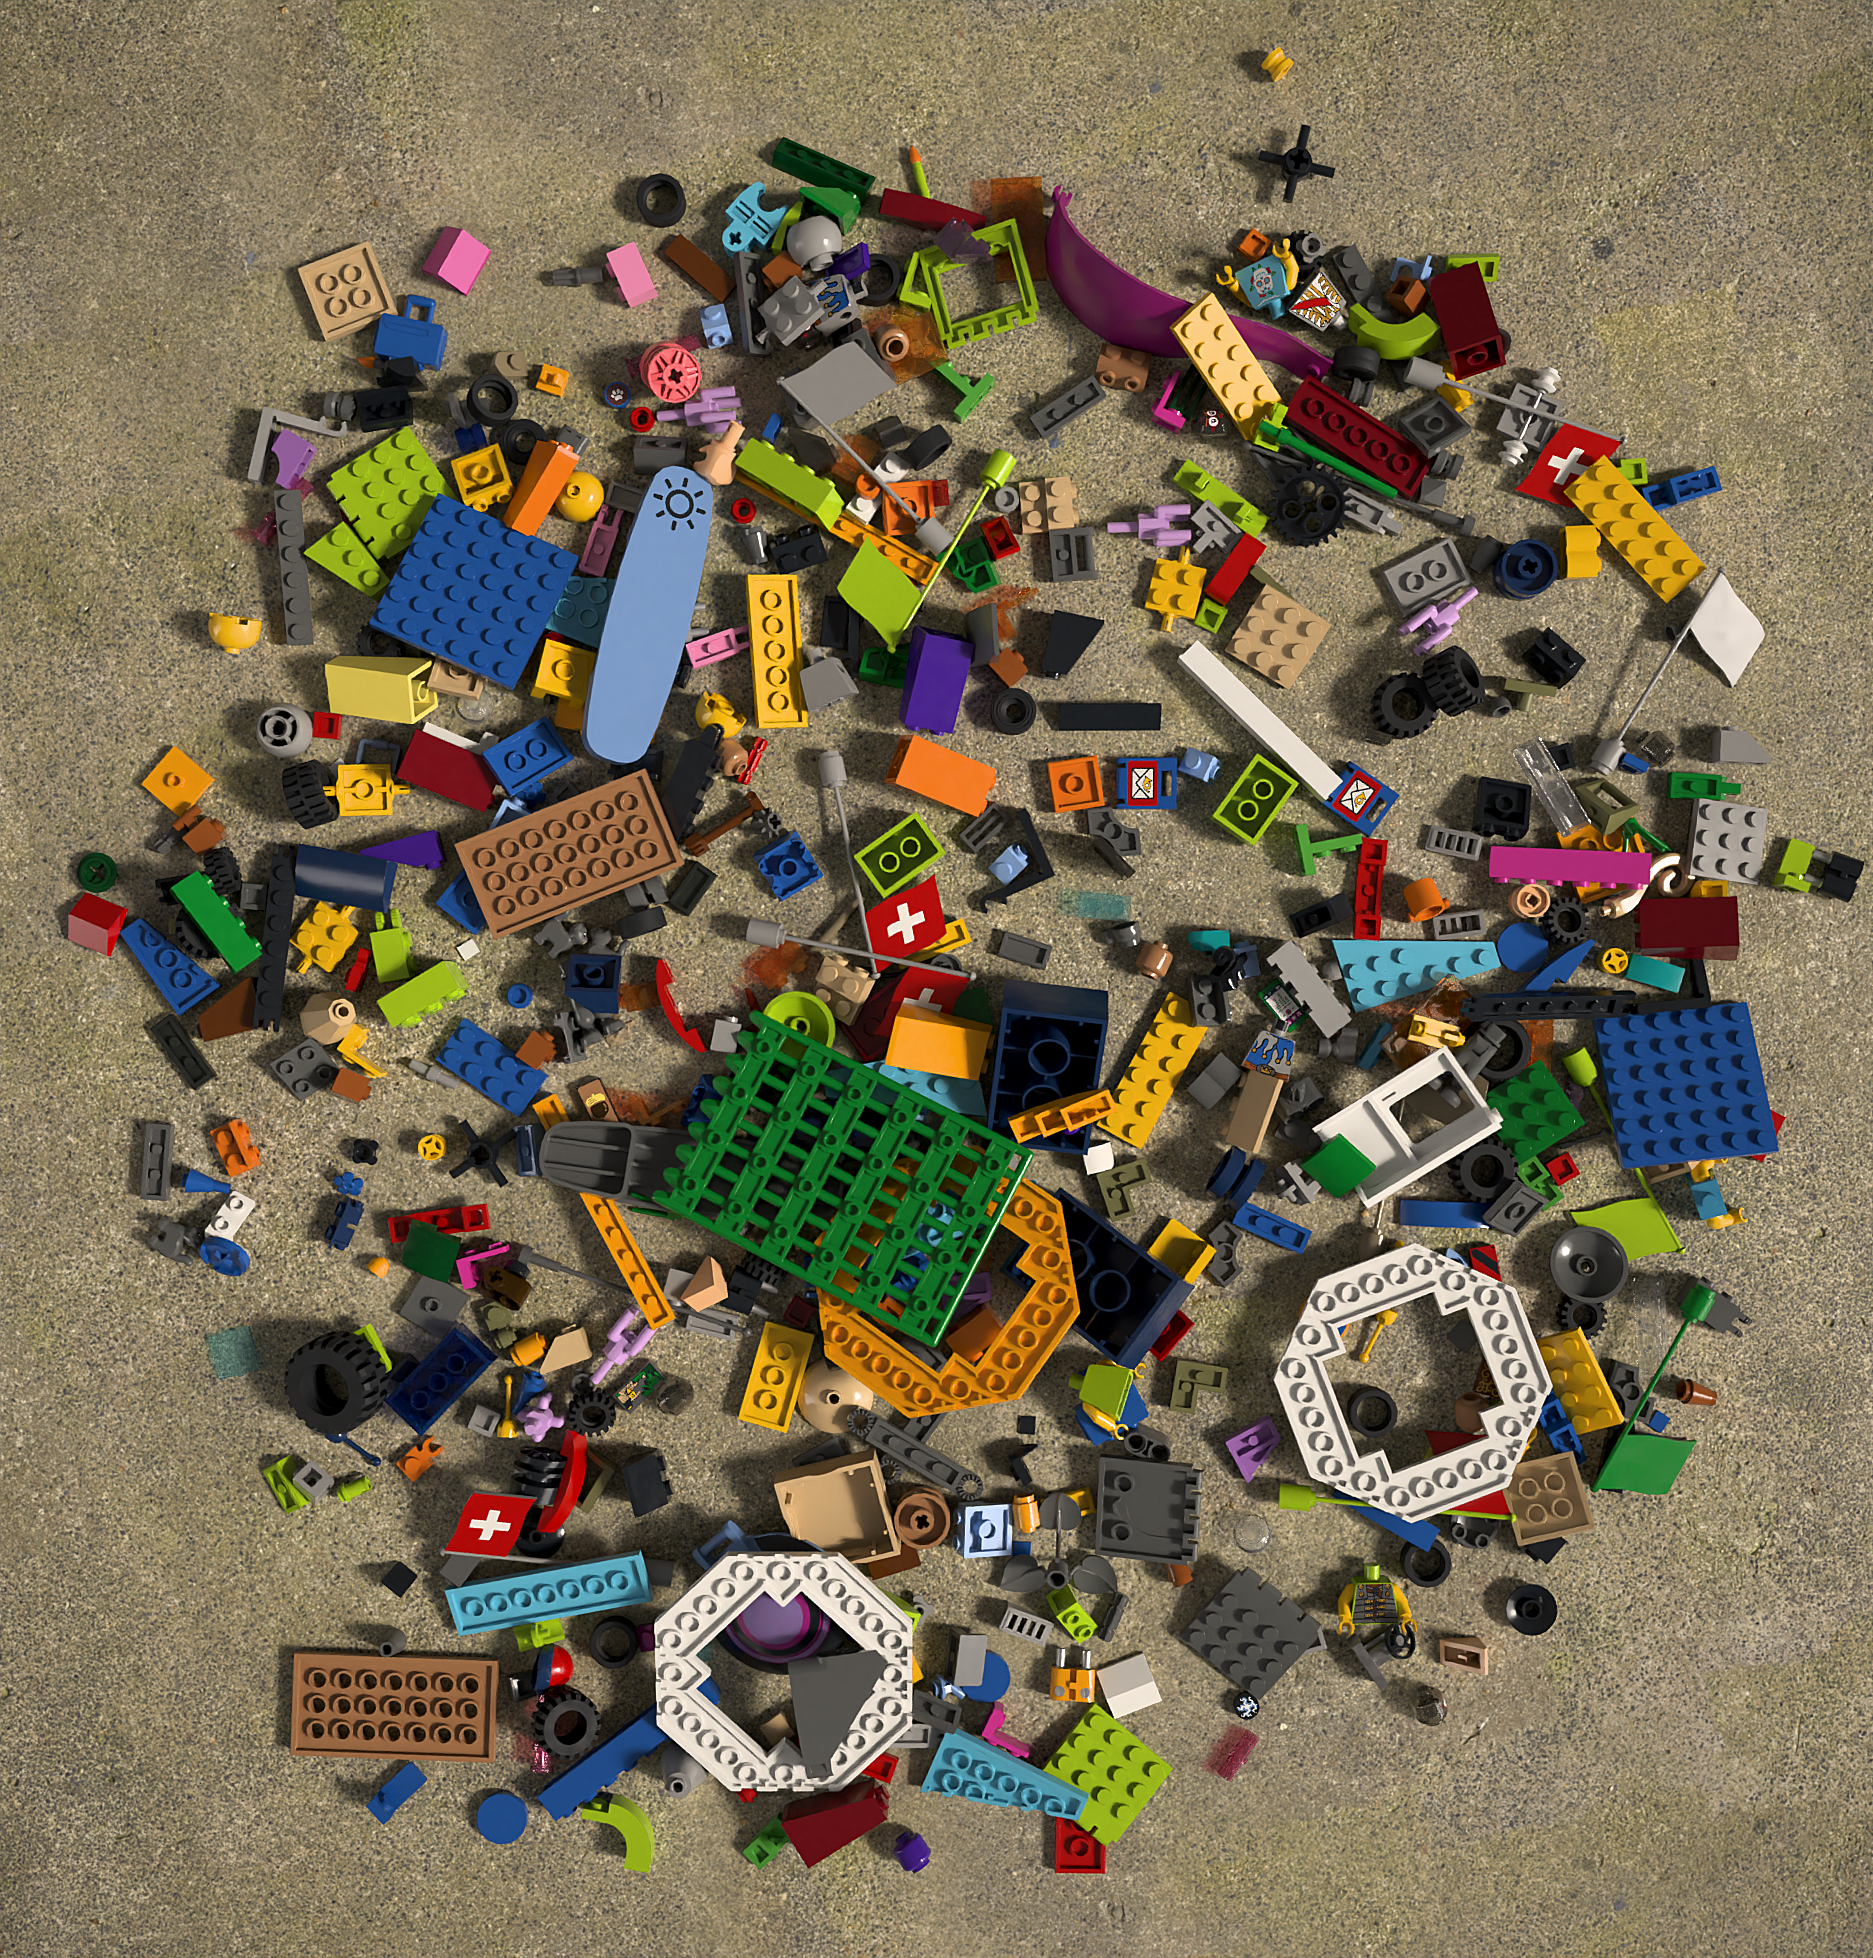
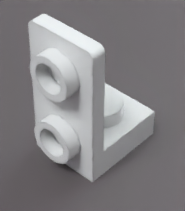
(230, 1216)

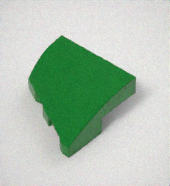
(973, 565)
(884, 667)

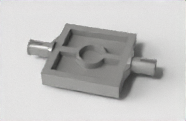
(791, 310)

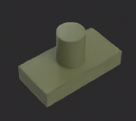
(1265, 578)
(1526, 691)

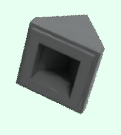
(891, 432)

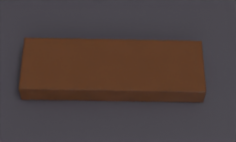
(700, 268)

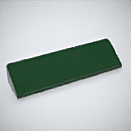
(821, 169)

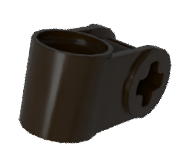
(507, 1288)

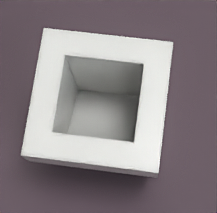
(1098, 1158)

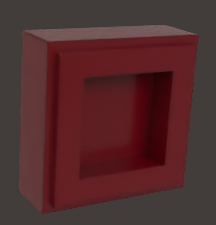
(799, 1311)

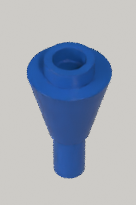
(199, 1182)
(530, 1386)

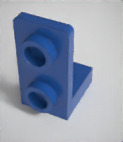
(396, 1792)

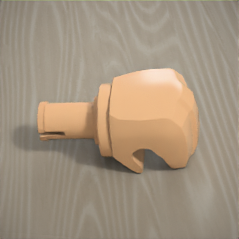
(720, 464)

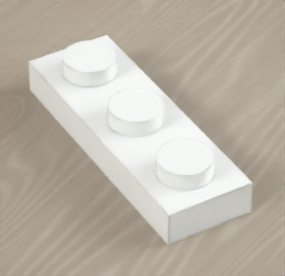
(890, 470)

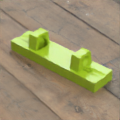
(1193, 480)

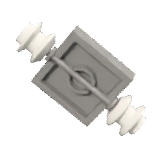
(1526, 427)

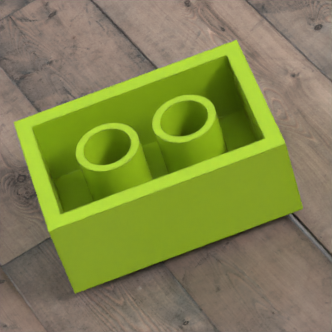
(1253, 800)
(900, 855)
(424, 995)

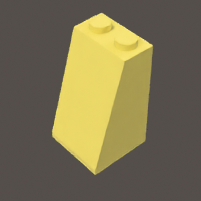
(381, 687)

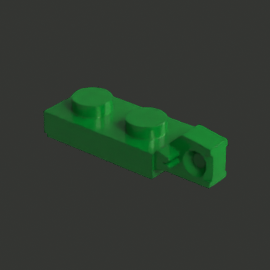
(1704, 786)

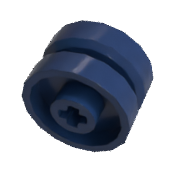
(1537, 561)
(1235, 1178)

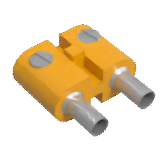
(1070, 1682)

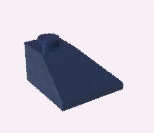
(595, 982)

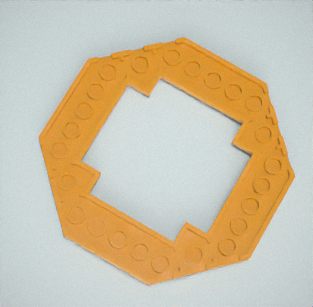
(1016, 1351)

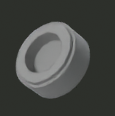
(1006, 500)

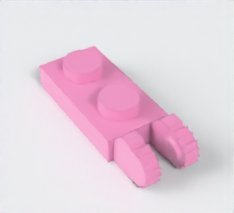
(601, 543)
(717, 647)

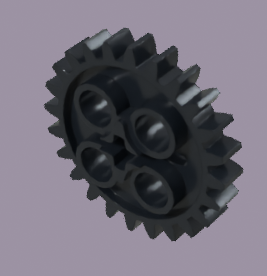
(1290, 492)

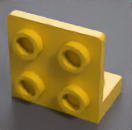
(1182, 1250)

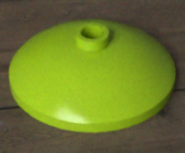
(805, 1007)

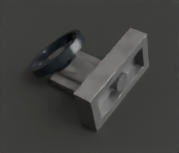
(1381, 1649)

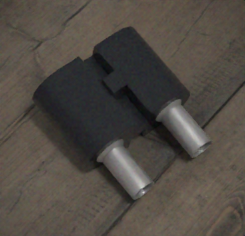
(1839, 875)
(743, 1291)

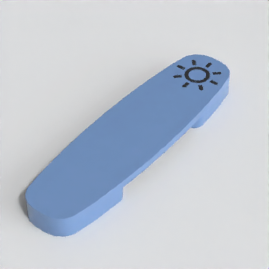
(648, 616)

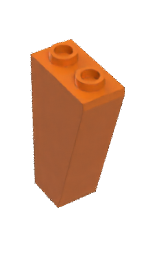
(540, 485)

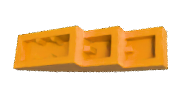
(1062, 1113)

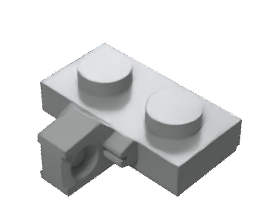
(1213, 529)

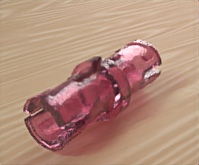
(1238, 1755)

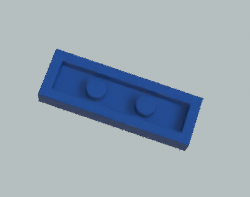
(1272, 1227)

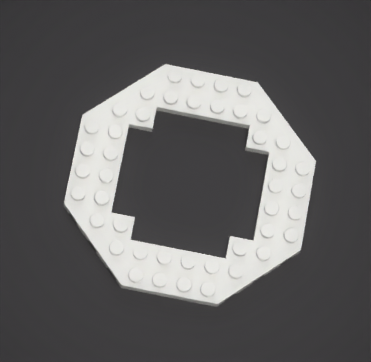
(1446, 1477)
(719, 1599)

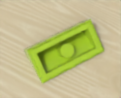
(281, 1480)

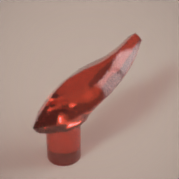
(754, 1005)

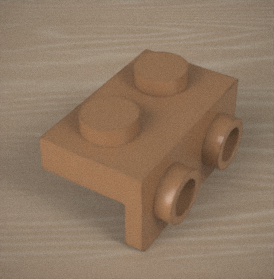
(1122, 368)

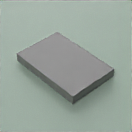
(1426, 577)

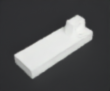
(486, 742)

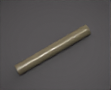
(836, 925)

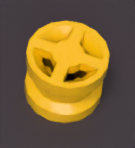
(1277, 64)
(1618, 960)
(427, 1147)

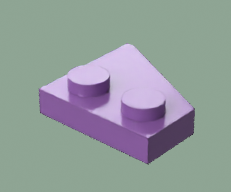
(976, 1293)
(1252, 1445)

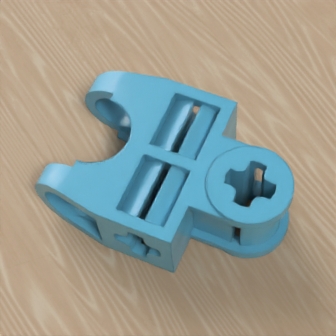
(750, 223)

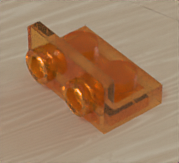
(780, 963)

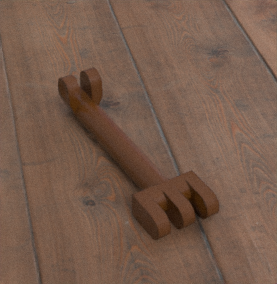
(698, 844)

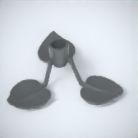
(1091, 1577)

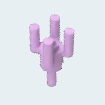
(706, 410)
(1156, 526)
(1437, 620)
(622, 1343)
(541, 1418)

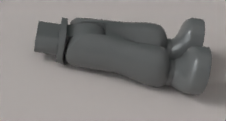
(587, 1019)
(1472, 1058)

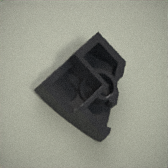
(402, 372)

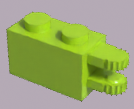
(392, 949)

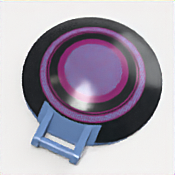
(766, 1632)

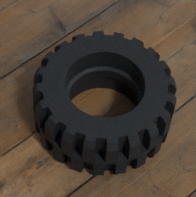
(313, 1397)

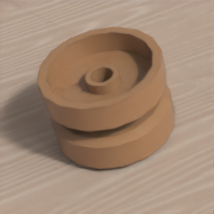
(922, 1532)

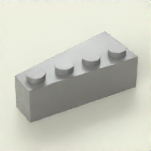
(1307, 988)

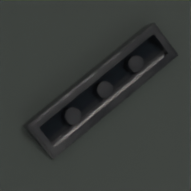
(1110, 716)

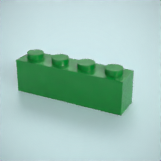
(216, 922)

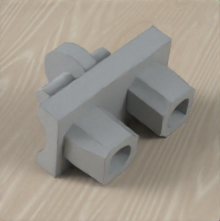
(1292, 1184)

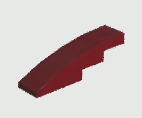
(925, 212)

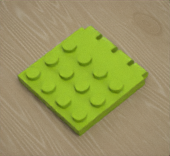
(389, 493)
(1111, 1768)

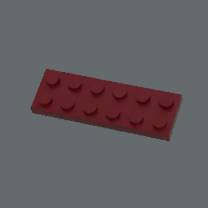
(1357, 437)

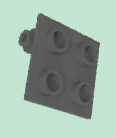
(305, 1068)

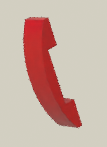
(1369, 889)
(664, 978)
(449, 1220)
(571, 1483)

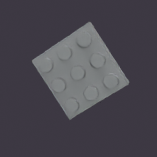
(1726, 841)

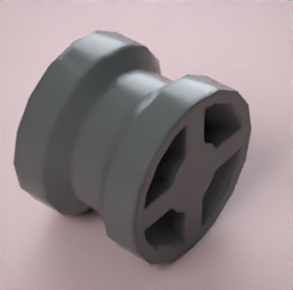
(1360, 392)

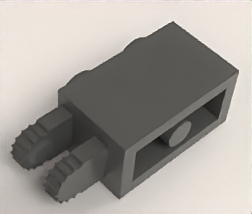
(1721, 1312)

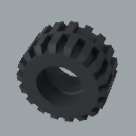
(1454, 681)
(1387, 718)
(306, 795)
(191, 941)
(1497, 1185)
(579, 1737)

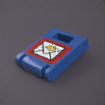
(1141, 784)
(1356, 797)

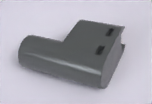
(573, 438)

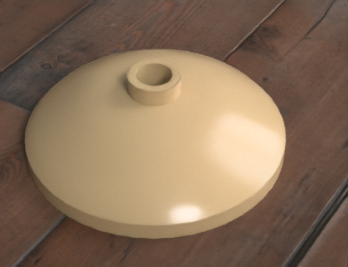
(815, 1400)

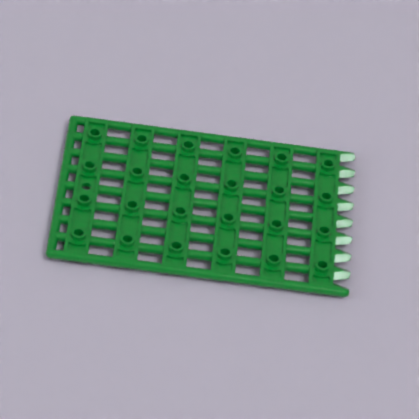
(728, 1116)

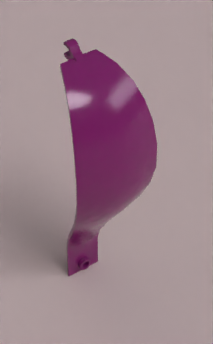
(1139, 315)

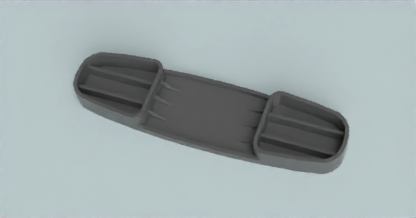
(622, 1158)

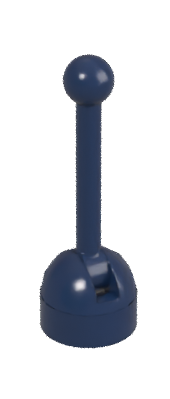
(375, 1461)

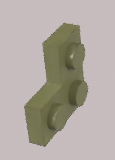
(1116, 1183)
(1191, 1377)

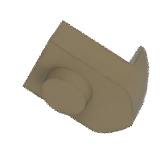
(509, 365)

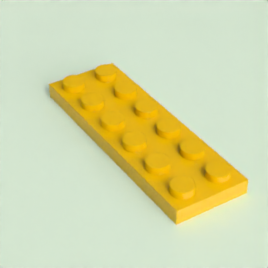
(1226, 364)
(1634, 529)
(776, 651)
(1153, 1072)

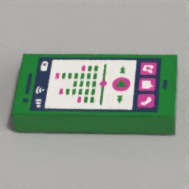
(1282, 1004)

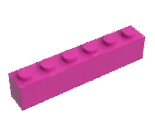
(1570, 865)

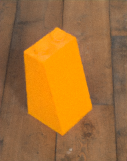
(939, 1043)

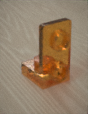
(850, 469)
(640, 996)

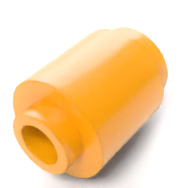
(530, 1349)
(1025, 1512)

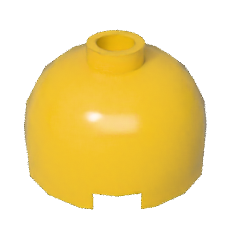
(587, 499)
(233, 631)
(719, 710)

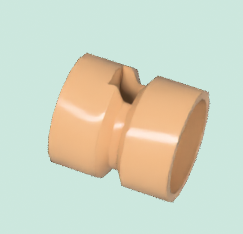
(1528, 901)

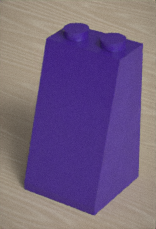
(934, 680)

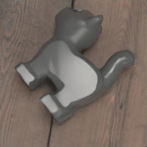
(601, 937)
(560, 938)
(175, 1238)

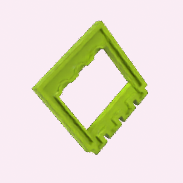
(1000, 238)

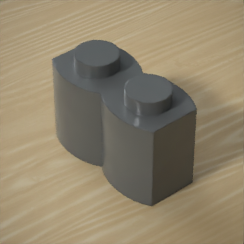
(1212, 1080)

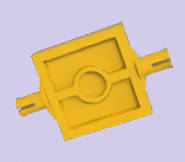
(1175, 589)
(365, 790)
(325, 937)

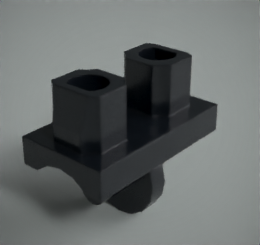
(1228, 968)

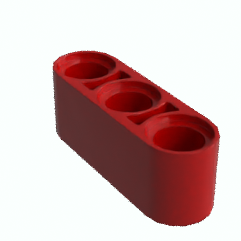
(1235, 569)

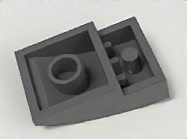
(982, 630)

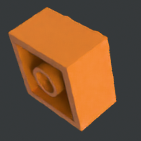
(974, 1332)

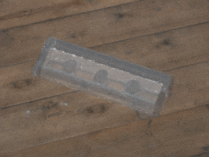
(1551, 787)
(1651, 1326)

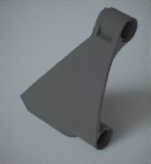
(827, 1699)

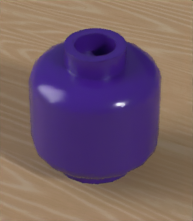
(911, 1851)

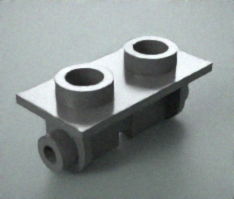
(571, 1048)

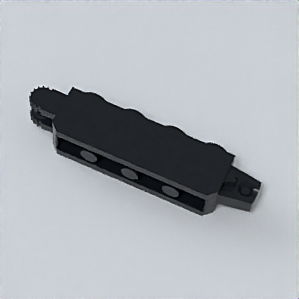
(692, 780)

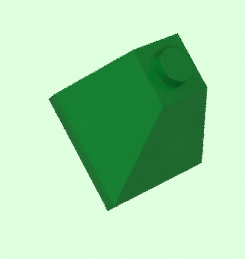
(831, 202)

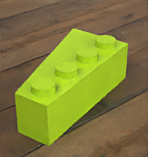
(791, 481)

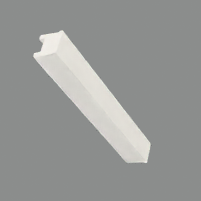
(1259, 721)

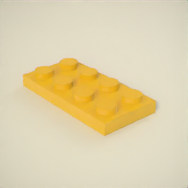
(776, 1376)
(1578, 1381)

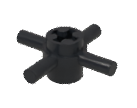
(1299, 155)
(491, 1147)

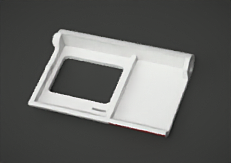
(1383, 1141)

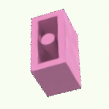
(631, 274)

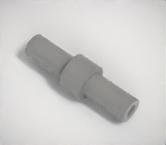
(434, 1074)

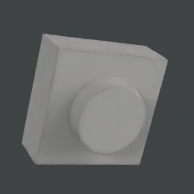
(485, 1420)

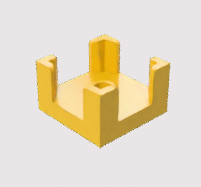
(563, 673)

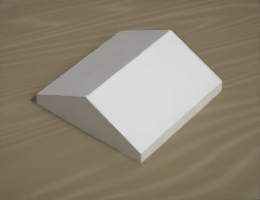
(1128, 1685)

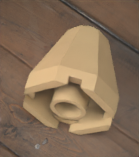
(327, 1017)

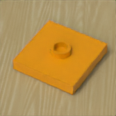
(178, 781)

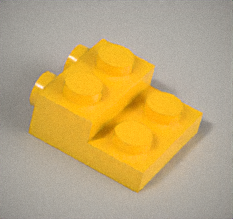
(483, 478)

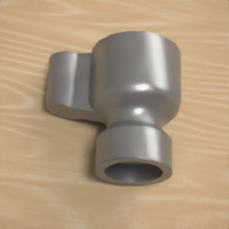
(1341, 1048)

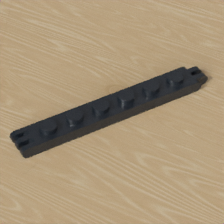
(275, 939)
(1547, 1005)

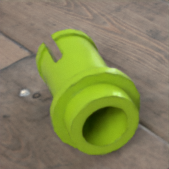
(353, 1489)

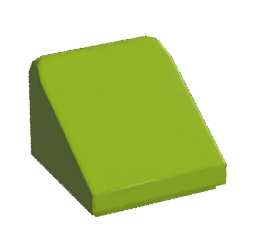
(1210, 615)

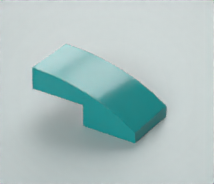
(1654, 973)

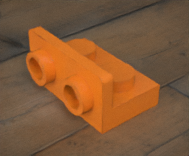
(236, 1147)

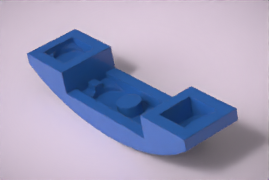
(1443, 1214)

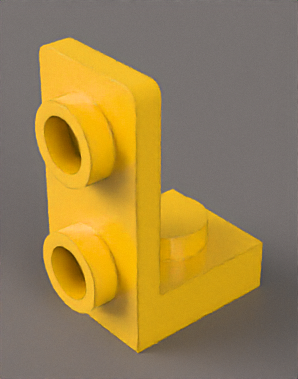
(354, 1040)

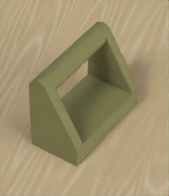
(1601, 815)
(609, 1468)

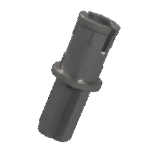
(578, 276)

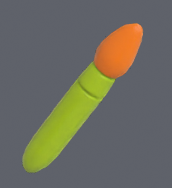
(915, 160)

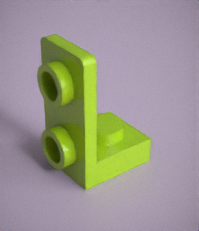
(917, 300)
(1794, 866)
(1071, 1613)

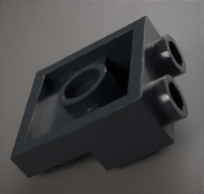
(1502, 809)

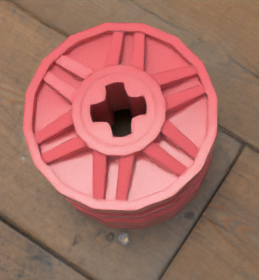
(656, 368)

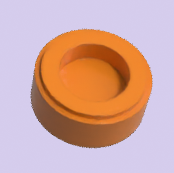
(867, 486)

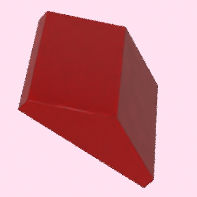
(96, 923)
(1171, 1335)

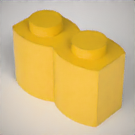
(1579, 552)

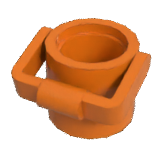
(1424, 900)

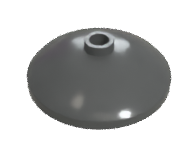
(1603, 1256)

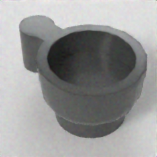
(1126, 934)

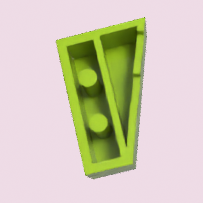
(351, 560)

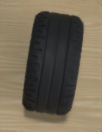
(1521, 1054)

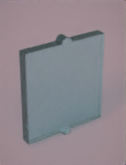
(234, 1352)

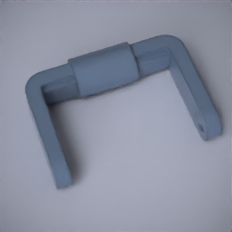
(380, 744)

